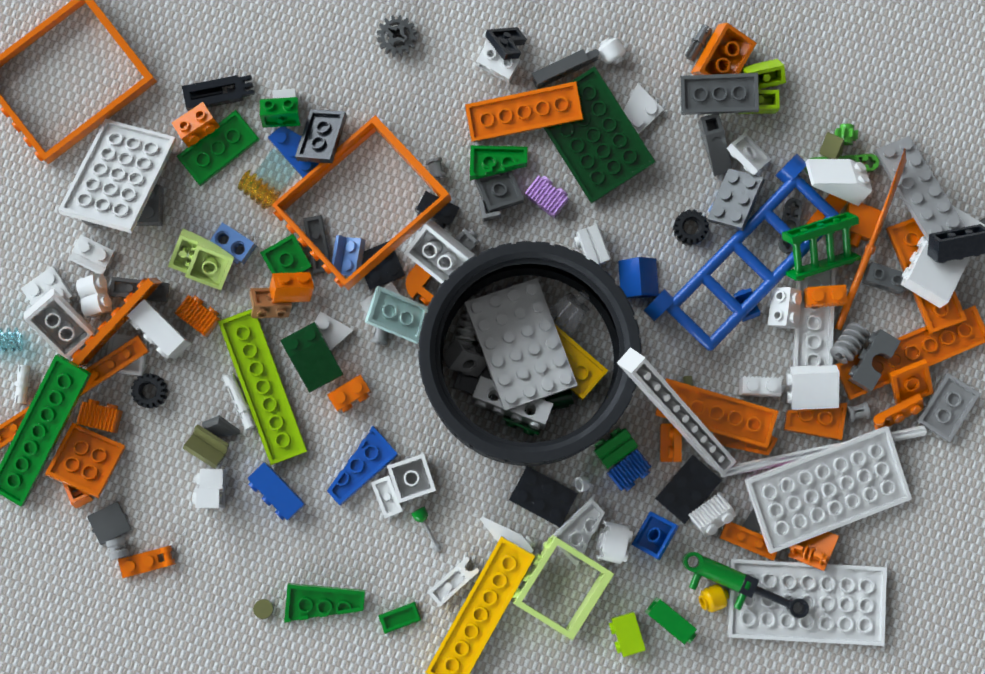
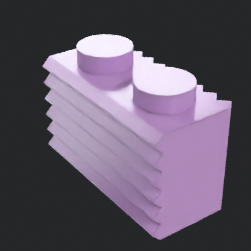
(546, 196)

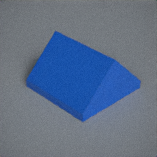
(638, 277)
(655, 535)

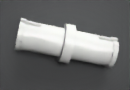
(22, 384)

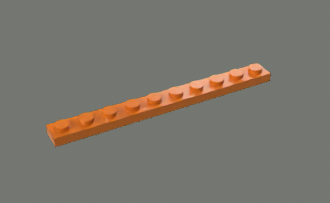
(100, 372)

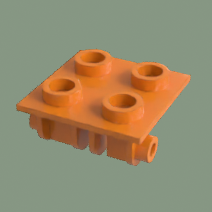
(815, 551)

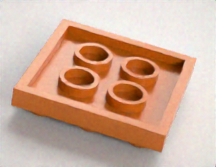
(85, 460)

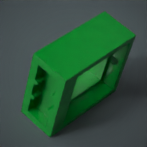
(671, 621)

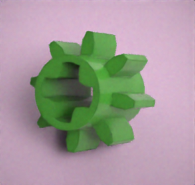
(848, 133)

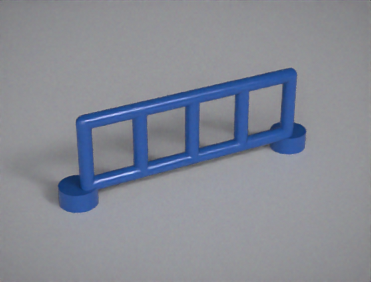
(665, 301)

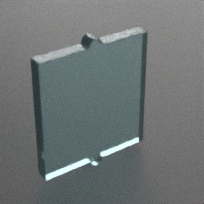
(275, 170)

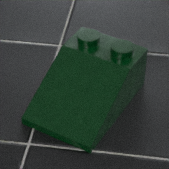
(312, 357)

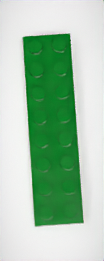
(41, 428)

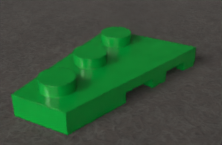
(495, 160)

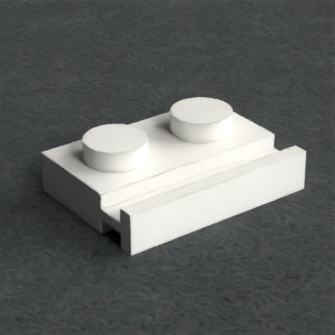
(91, 255)

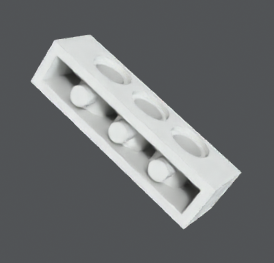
(536, 421)

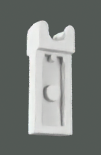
(452, 582)

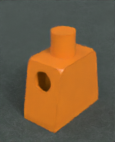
(868, 219)

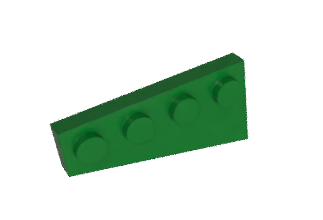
(320, 601)

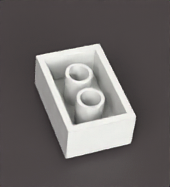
(437, 251)
(58, 323)
(158, 330)

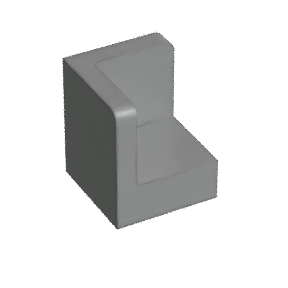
(488, 216)

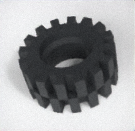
(690, 238)
(143, 380)

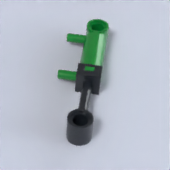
(737, 581)

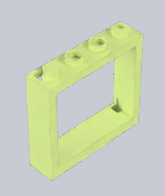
(588, 602)

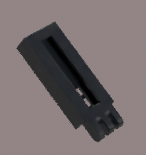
(212, 94)

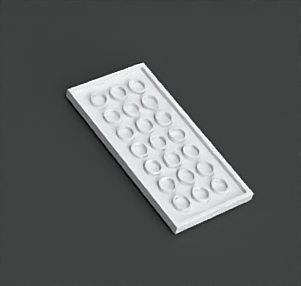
(828, 489)
(843, 603)

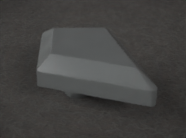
(220, 427)

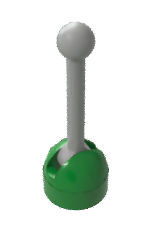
(421, 515)

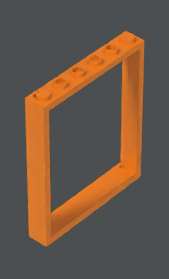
(98, 119)
(322, 169)

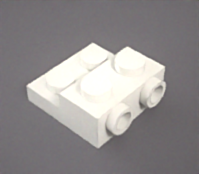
(44, 283)

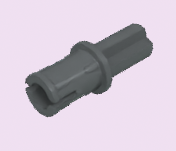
(698, 42)

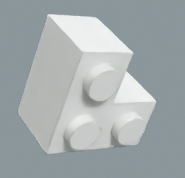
(211, 489)

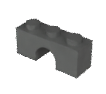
(879, 344)

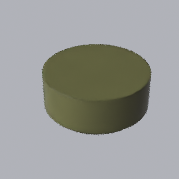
(263, 608)

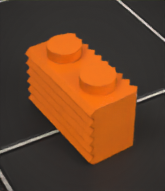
(825, 296)
(198, 316)
(99, 417)

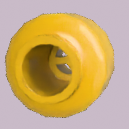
(713, 598)

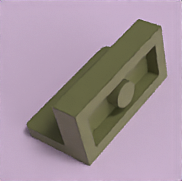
(206, 446)

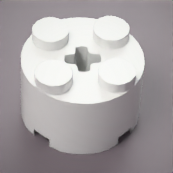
(613, 542)

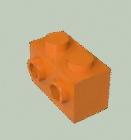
(195, 124)
(291, 287)
(349, 393)

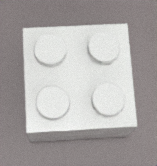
(411, 478)

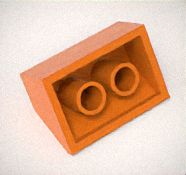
(724, 52)

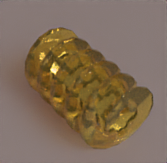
(257, 190)

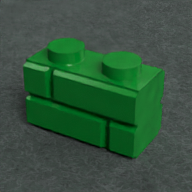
(615, 448)

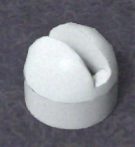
(582, 483)

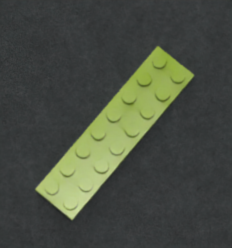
(262, 387)

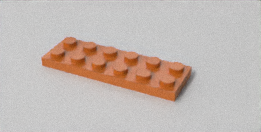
(524, 112)
(904, 239)
(119, 317)
(727, 414)

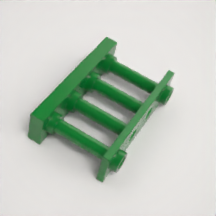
(812, 232)

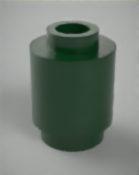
(561, 400)

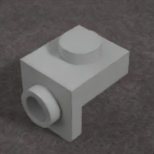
(468, 238)

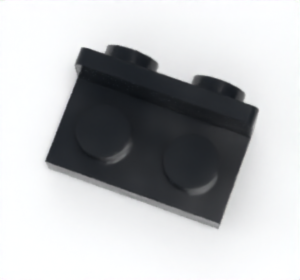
(444, 217)

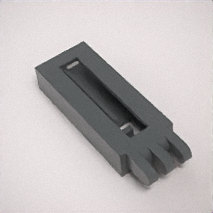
(564, 67)

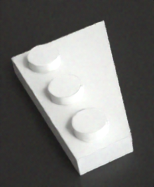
(332, 330)
(580, 528)

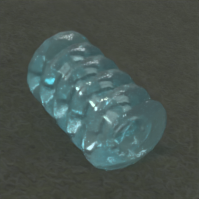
(11, 340)

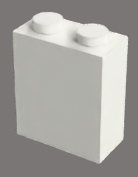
(813, 387)

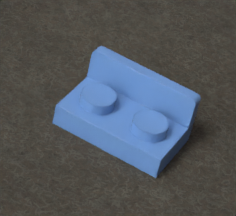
(348, 254)

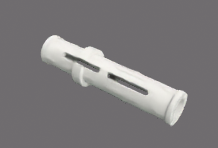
(236, 394)

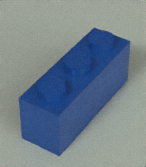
(275, 491)

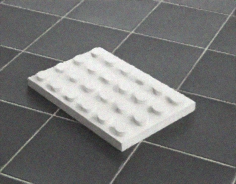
(117, 175)
(520, 344)

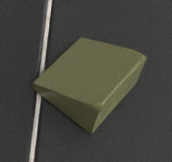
(832, 146)

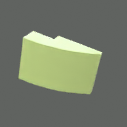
(201, 260)

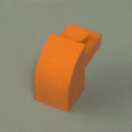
(415, 284)

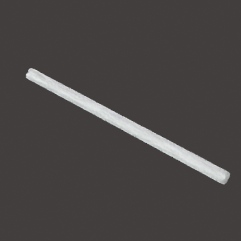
(789, 457)

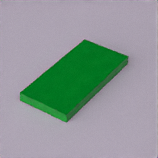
(218, 148)

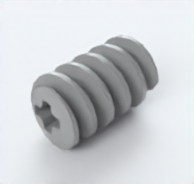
(849, 343)

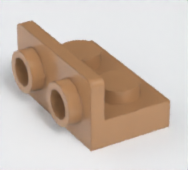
(264, 307)

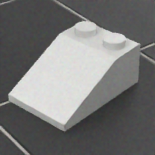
(840, 178)

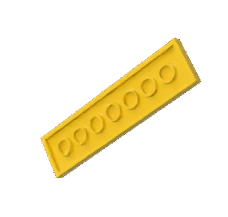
(482, 609)

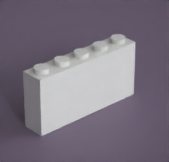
(932, 279)

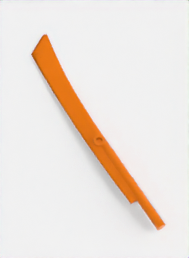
(870, 247)

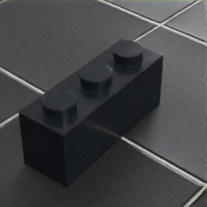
(957, 243)

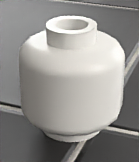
(612, 50)

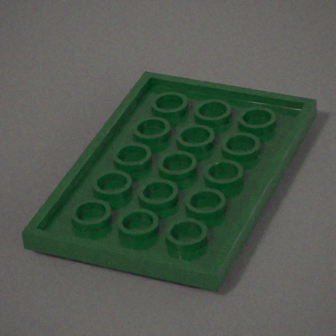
(604, 146)

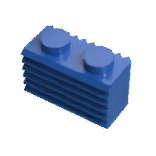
(629, 470)

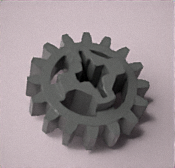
(395, 30)

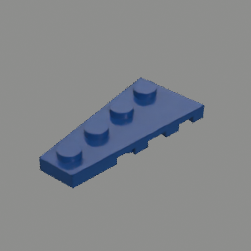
(368, 460)

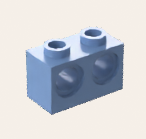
(235, 240)

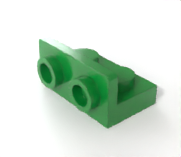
(279, 112)

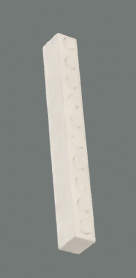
(676, 411)

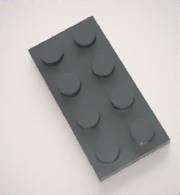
(719, 93)

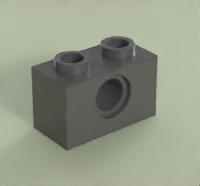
(883, 278)

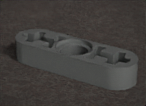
(787, 211)

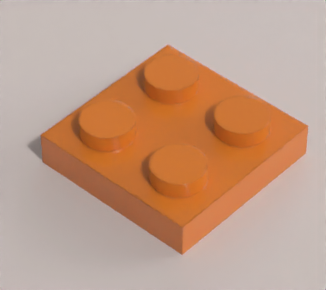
(911, 381)

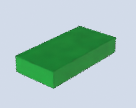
(399, 617)

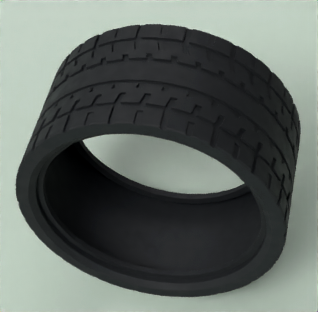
(536, 260)

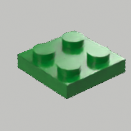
(286, 257)

